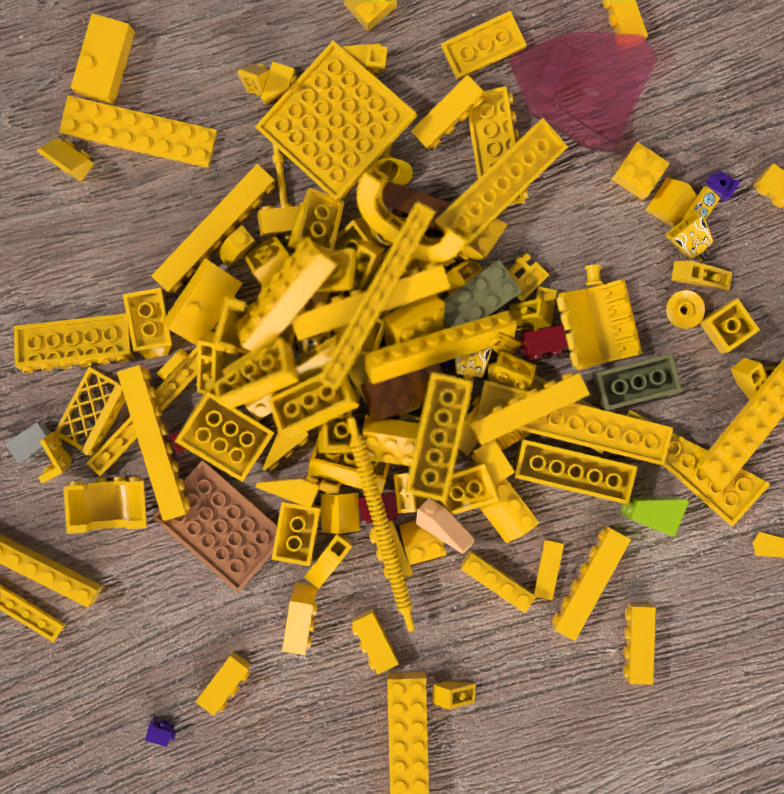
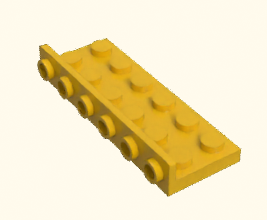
(494, 131)
(72, 343)

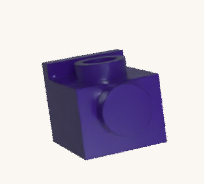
(724, 192)
(160, 732)

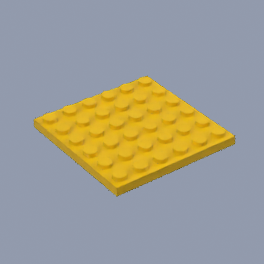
(336, 121)

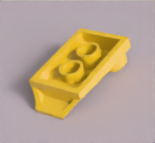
(145, 316)

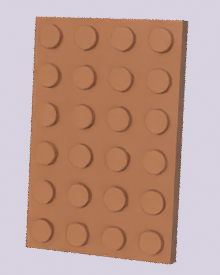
(222, 527)

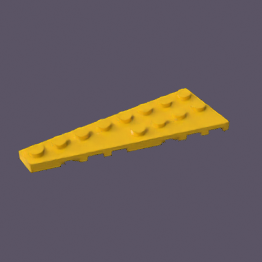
(727, 503)

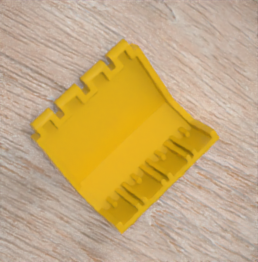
(599, 324)

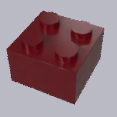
(542, 341)

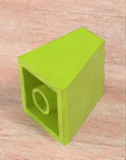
(657, 512)

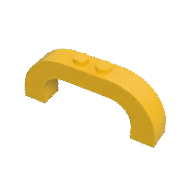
(389, 226)

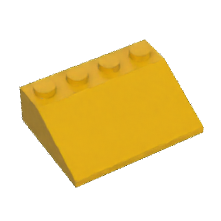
(224, 436)

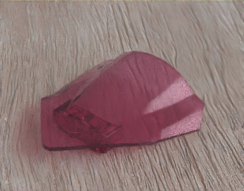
(585, 83)

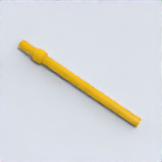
(278, 160)

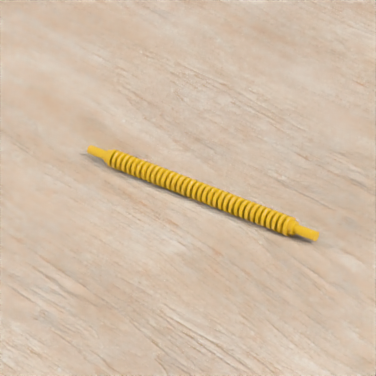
(381, 524)

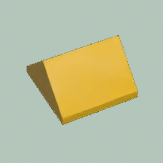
(672, 201)
(340, 512)

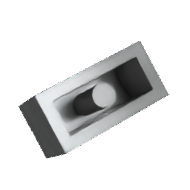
(27, 443)

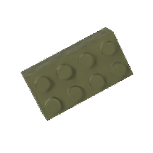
(480, 296)
(636, 382)

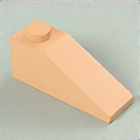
(443, 525)

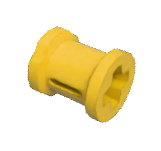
(593, 275)

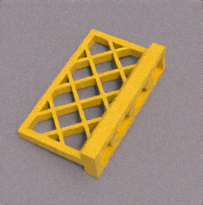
(103, 421)

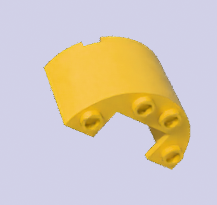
(226, 336)
(105, 504)

